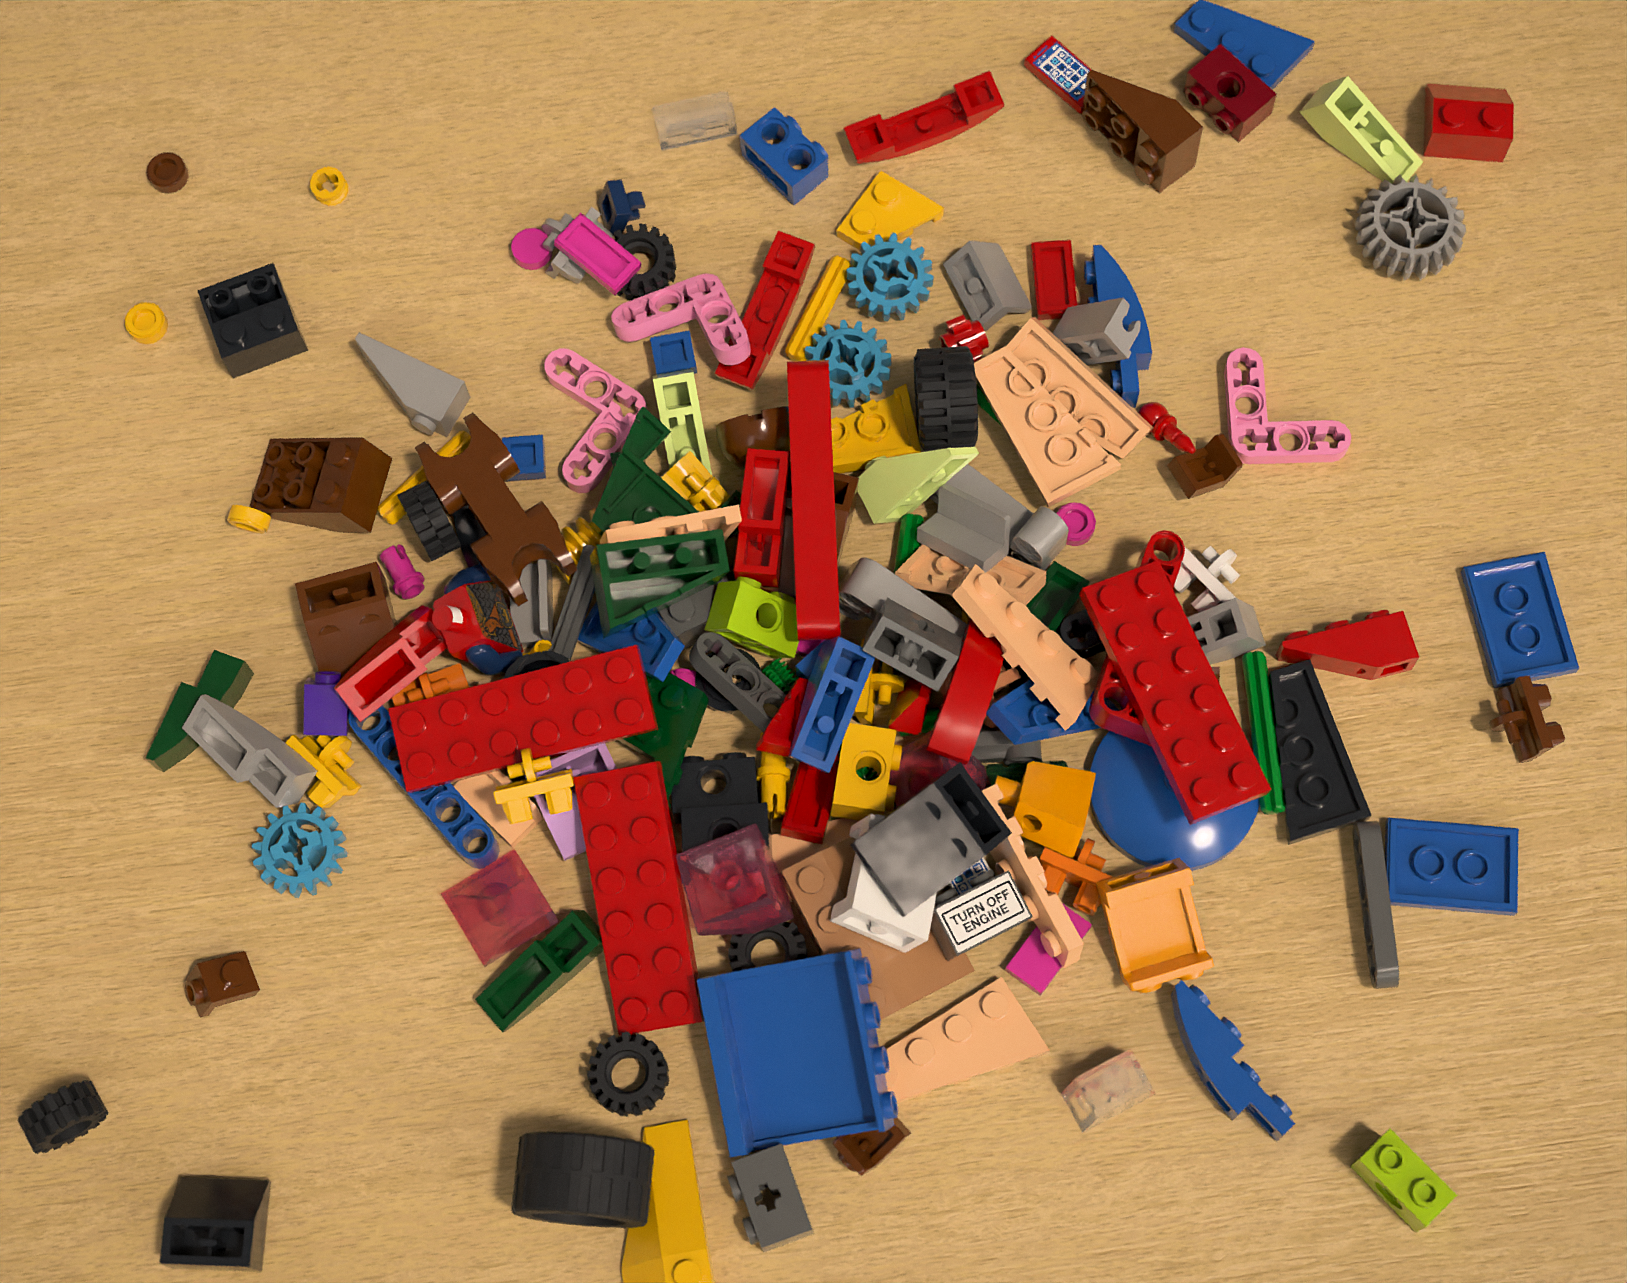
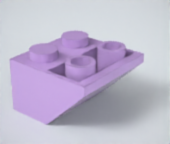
(567, 825)

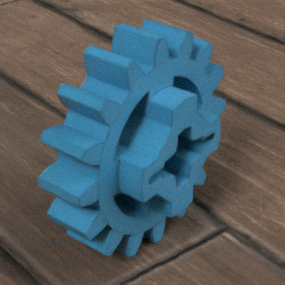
(877, 267)
(858, 350)
(316, 846)

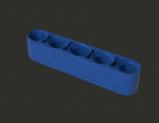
(433, 800)

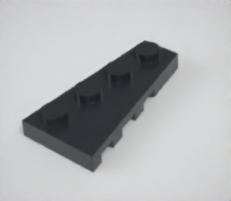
(1314, 765)

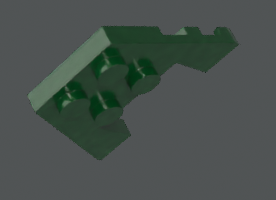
(635, 489)
(678, 716)

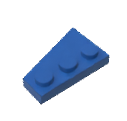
(1260, 46)
(654, 637)
(1028, 719)

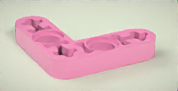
(699, 306)
(609, 419)
(1259, 428)

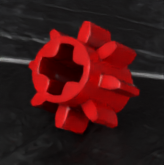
(965, 333)

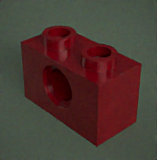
(1224, 73)

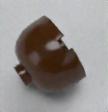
(757, 431)

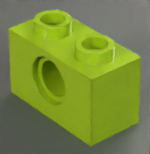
(735, 618)
(1403, 1180)

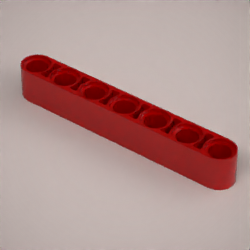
(813, 500)

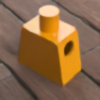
(1050, 804)

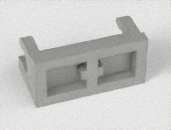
(1097, 331)

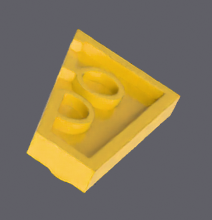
(874, 431)

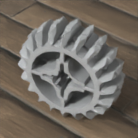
(1389, 235)

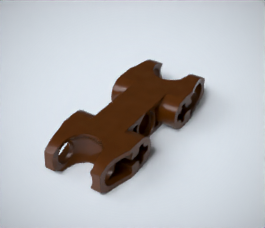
(512, 534)

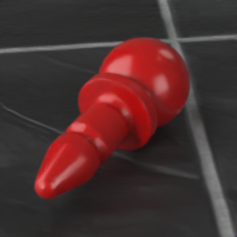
(1165, 426)

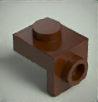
(1206, 468)
(220, 982)
(868, 1149)

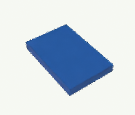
(1519, 619)
(1452, 866)

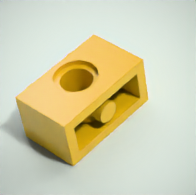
(865, 748)

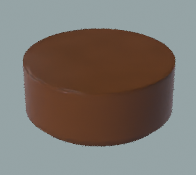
(167, 172)

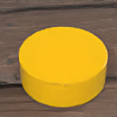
(146, 323)
(249, 519)

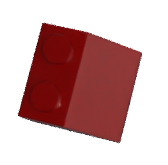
(1467, 122)

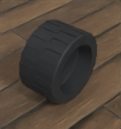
(583, 1179)

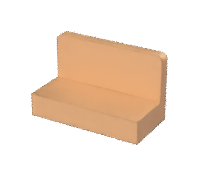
(480, 796)

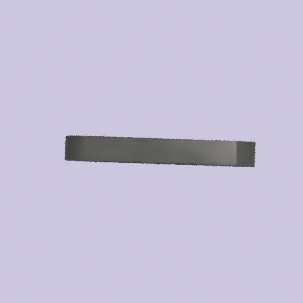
(749, 701)
(1375, 905)

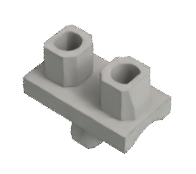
(562, 263)

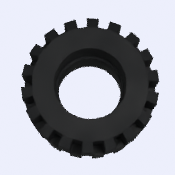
(945, 398)

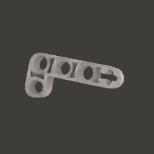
(1033, 536)
(870, 584)

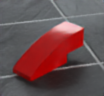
(762, 516)
(391, 663)

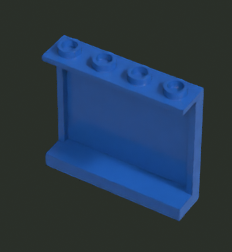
(797, 1051)

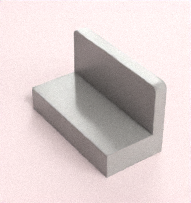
(986, 282)
(966, 530)
(535, 617)

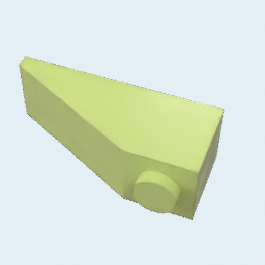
(1360, 131)
(681, 415)
(904, 482)

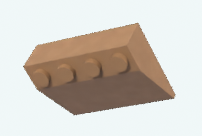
(896, 976)

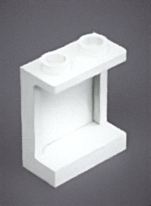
(872, 912)

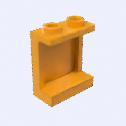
(1154, 926)

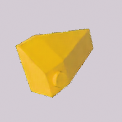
(675, 1239)

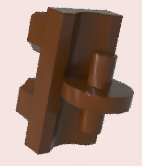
(1523, 721)

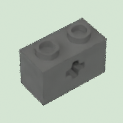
(912, 644)
(772, 1171)

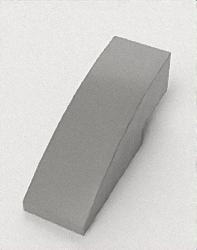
(249, 751)

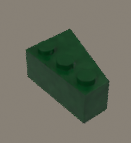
(653, 573)

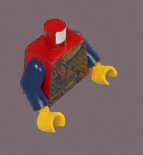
(479, 623)

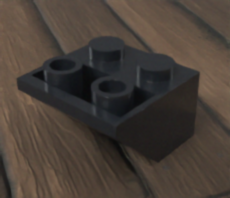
(252, 320)
(216, 1225)

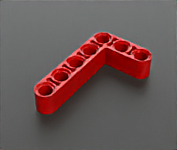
(1109, 685)

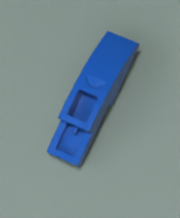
(1111, 283)
(1211, 1049)

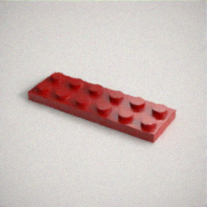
(1174, 692)
(539, 710)
(639, 898)

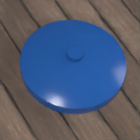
(1144, 816)

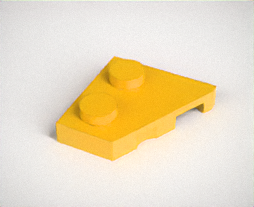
(887, 209)

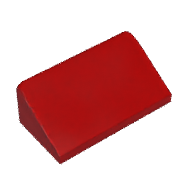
(911, 707)

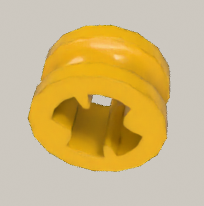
(336, 178)

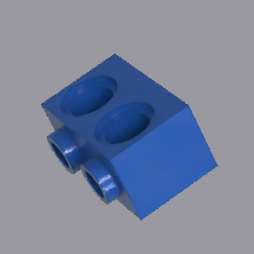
(777, 160)

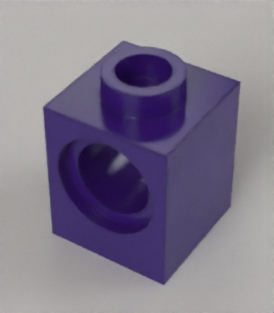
(323, 707)

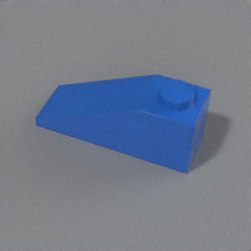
(830, 702)

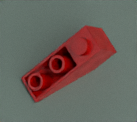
(1363, 649)

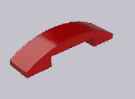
(926, 124)
(770, 307)
(967, 696)

